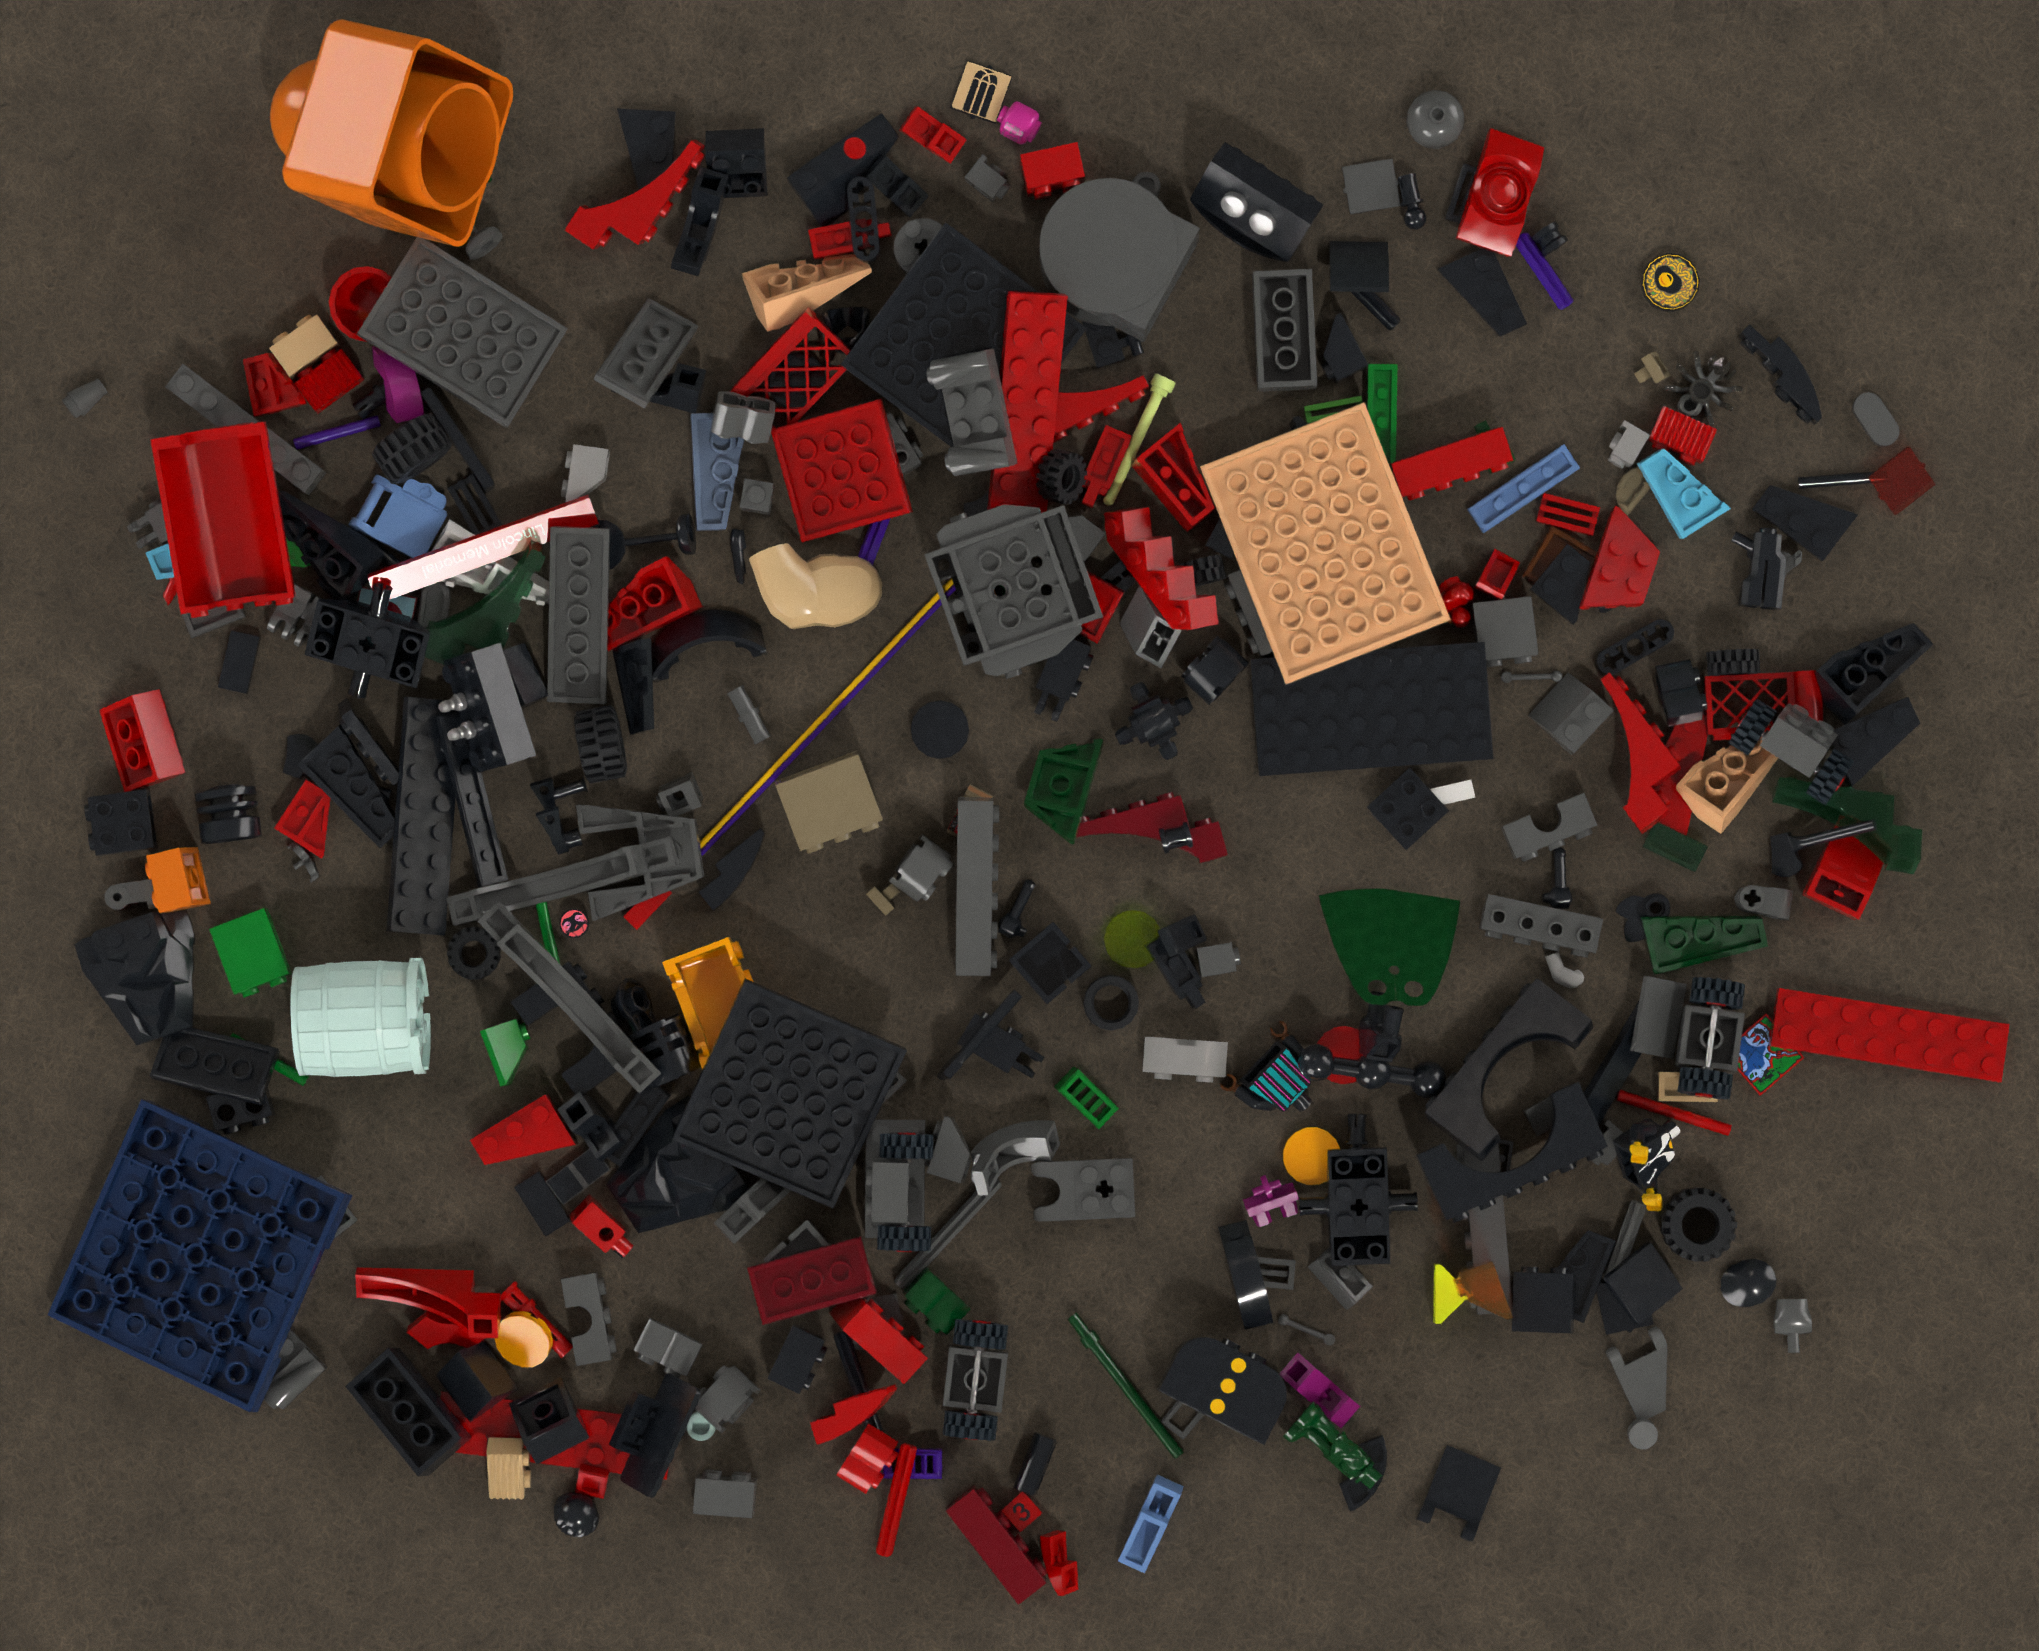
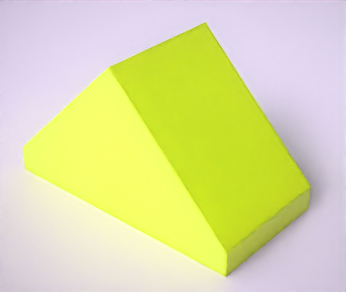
(1444, 1294)

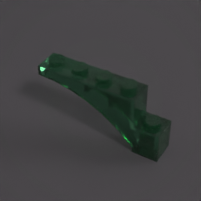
(488, 619)
(1894, 845)

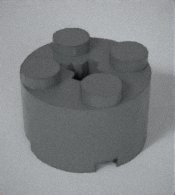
(909, 237)
(921, 868)
(726, 1397)

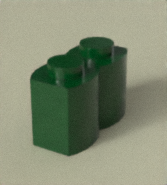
(935, 1301)

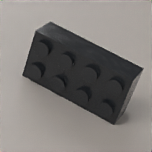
(408, 1411)

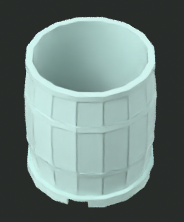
(360, 1018)

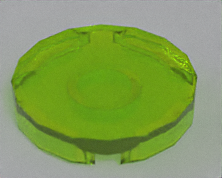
(1124, 938)

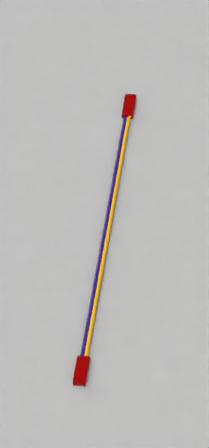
(642, 911)

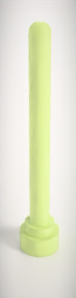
(1160, 388)

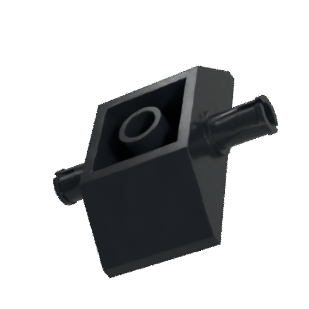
(341, 635)
(1360, 1233)

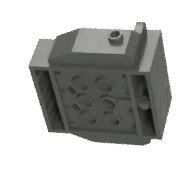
(1023, 622)

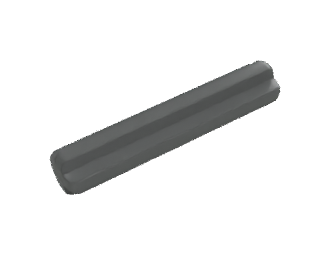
(1627, 1234)

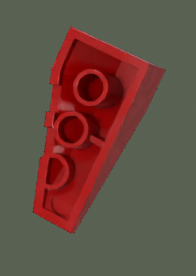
(650, 601)

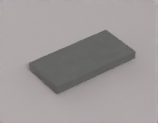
(646, 353)

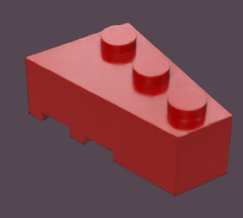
(1174, 478)

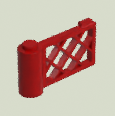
(1800, 690)

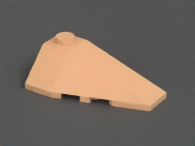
(785, 293)
(1724, 783)

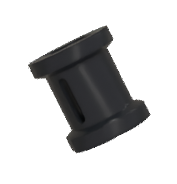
(1175, 837)

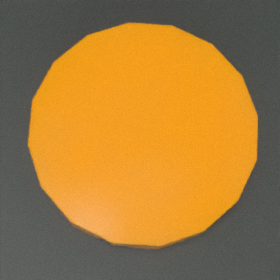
(1307, 1155)
(524, 1339)

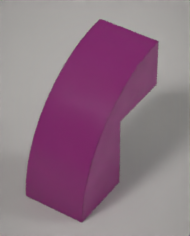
(400, 385)
(1318, 1388)

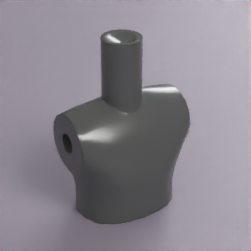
(1792, 1319)

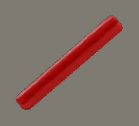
(896, 1499)

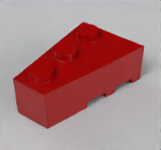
(524, 1133)
(880, 1337)

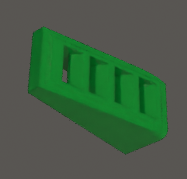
(1074, 1074)

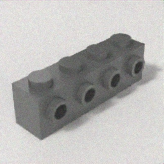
(1541, 924)

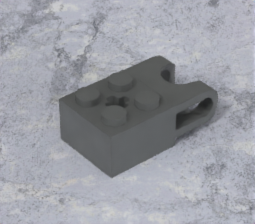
(1078, 1189)

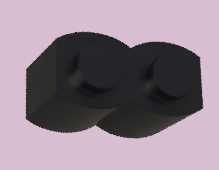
(1679, 692)

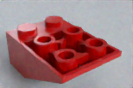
(1844, 877)

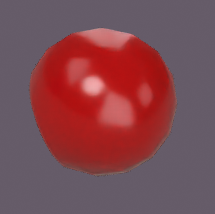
(354, 298)

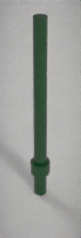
(1090, 1340)

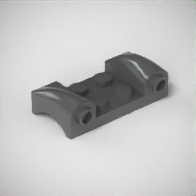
(974, 412)
(294, 1373)

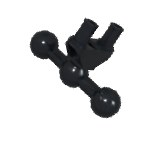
(1378, 1045)

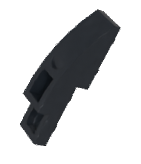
(1793, 382)

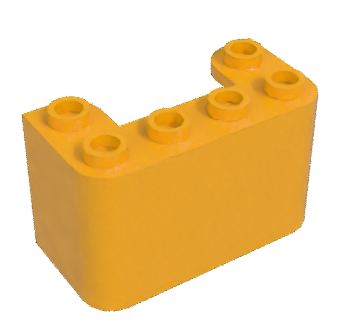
(706, 989)

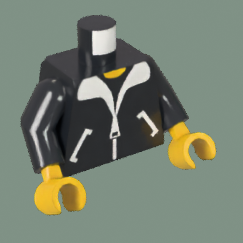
(1643, 1156)

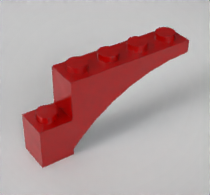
(640, 211)
(1080, 407)
(1649, 758)
(437, 1291)

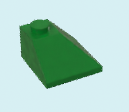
(506, 1048)

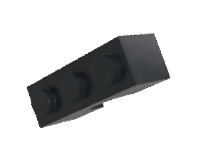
(681, 389)

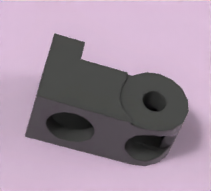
(125, 894)

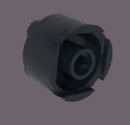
(1215, 670)

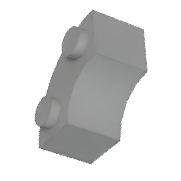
(1185, 1057)

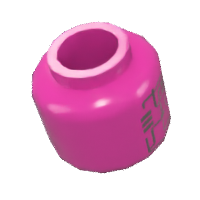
(1019, 123)

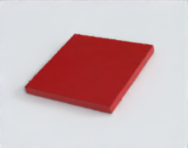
(841, 470)

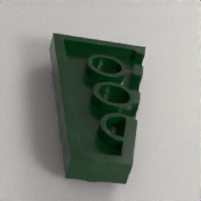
(1692, 940)

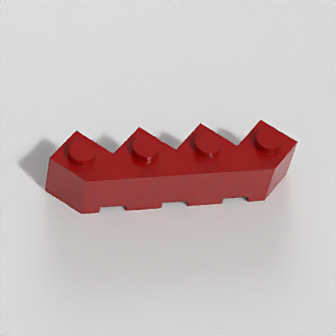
(1153, 567)

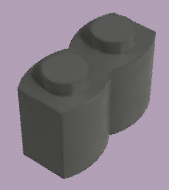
(743, 417)
(668, 1348)

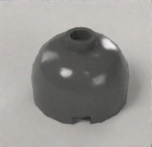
(1435, 119)

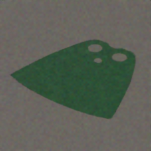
(1391, 929)

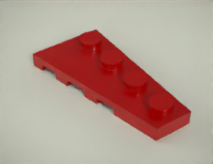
(1689, 742)

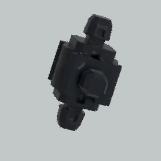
(1153, 721)

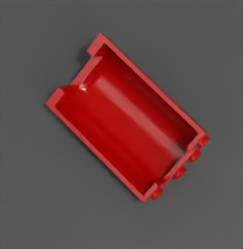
(223, 518)

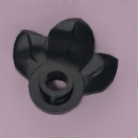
(1636, 907)

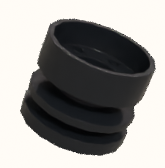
(228, 814)

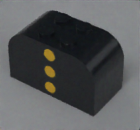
(1226, 1386)

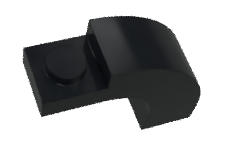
(701, 221)
(1246, 1274)

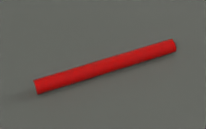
(1674, 1112)

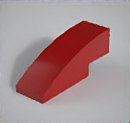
(850, 1413)

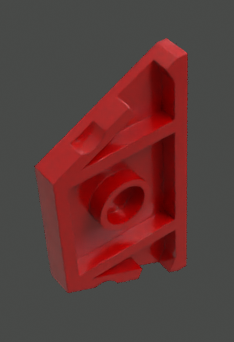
(1621, 566)

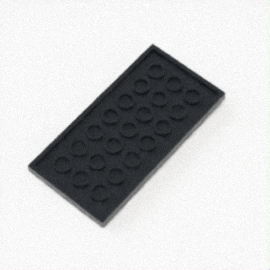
(1375, 711)

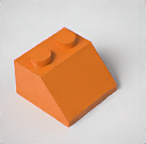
(177, 879)

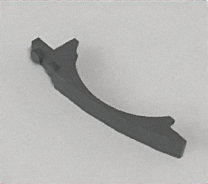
(565, 881)
(570, 996)
(764, 1196)

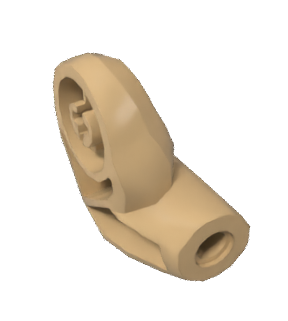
(818, 591)

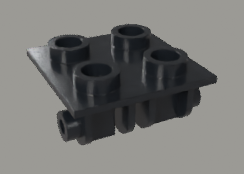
(1407, 809)

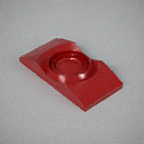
(1500, 192)

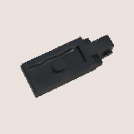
(1178, 972)

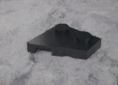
(1564, 583)

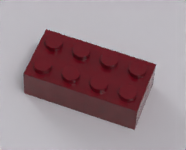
(996, 1544)

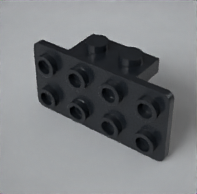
(652, 1432)

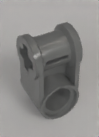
(1770, 901)

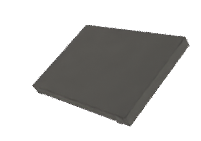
(1658, 1017)

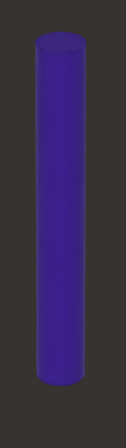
(336, 432)

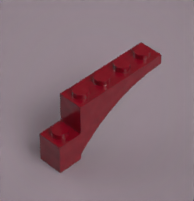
(1147, 819)

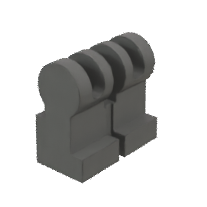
(291, 613)

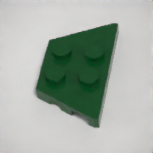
(1063, 786)

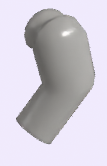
(1561, 974)

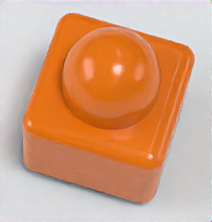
(392, 130)

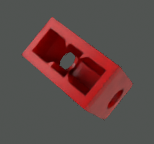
(591, 1218)

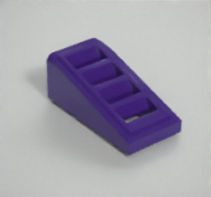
(924, 1452)

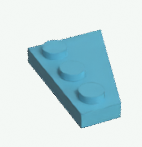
(1680, 494)

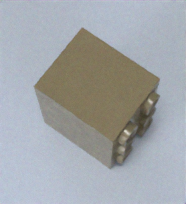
(829, 802)

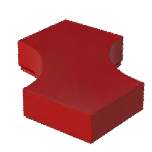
(435, 1330)

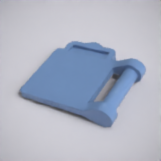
(407, 520)

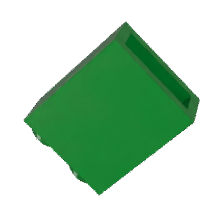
(251, 952)

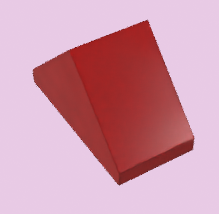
(1497, 575)

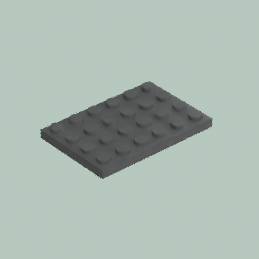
(462, 331)

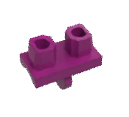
(1271, 1196)

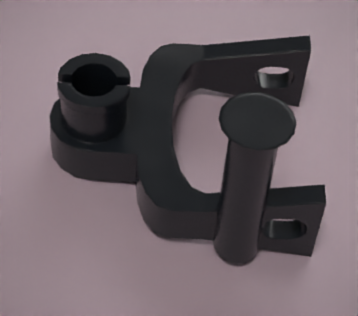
(561, 840)

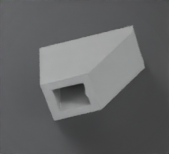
(587, 471)

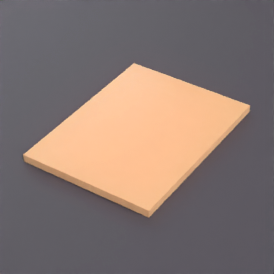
(1325, 543)

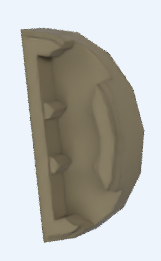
(1631, 490)

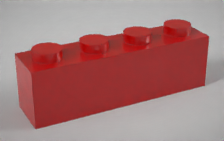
(1450, 462)

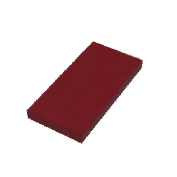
(811, 1280)

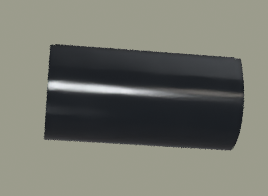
(1035, 1464)

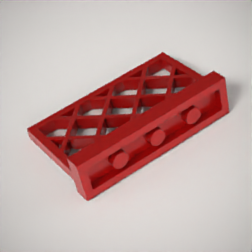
(779, 351)

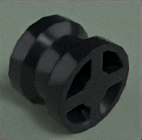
(1549, 238)

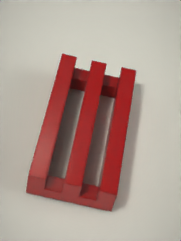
(1571, 503)

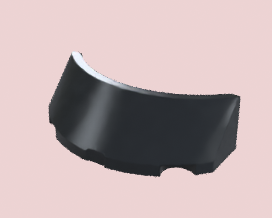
(703, 628)

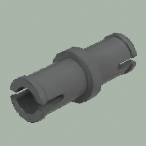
(748, 714)

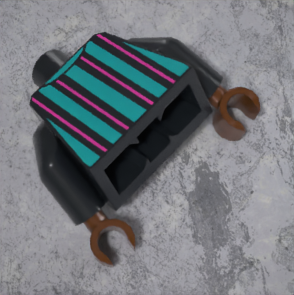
(1274, 1078)

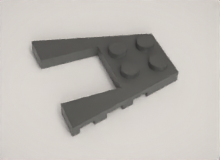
(650, 828)

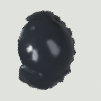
(576, 1514)

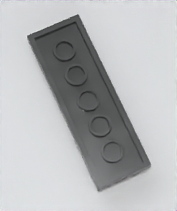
(578, 614)

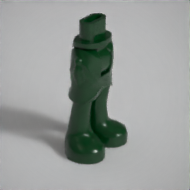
(1336, 1446)

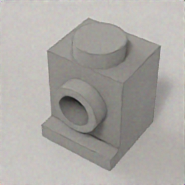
(1627, 445)

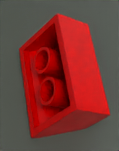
(142, 740)

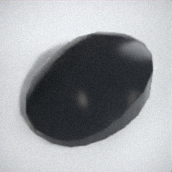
(1748, 1283)

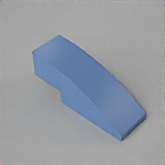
(1150, 1523)

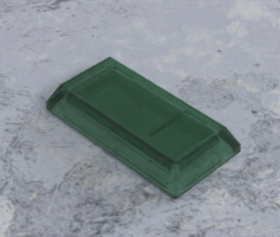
(1675, 846)

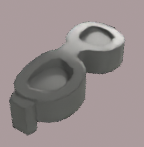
(305, 860)

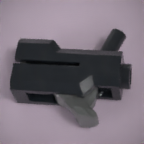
(1766, 570)

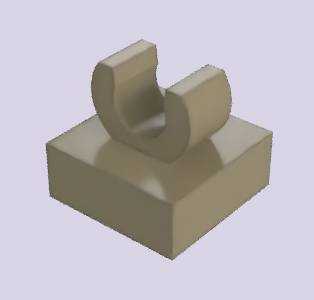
(1653, 368)
(883, 898)

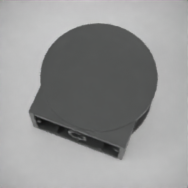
(1114, 253)

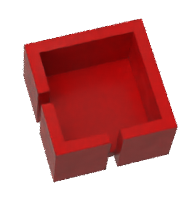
(1052, 170)

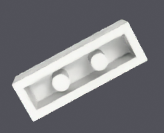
(1454, 792)

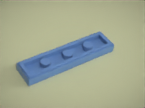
(1523, 488)

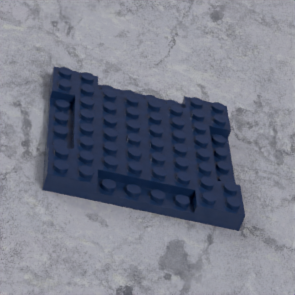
(198, 1255)

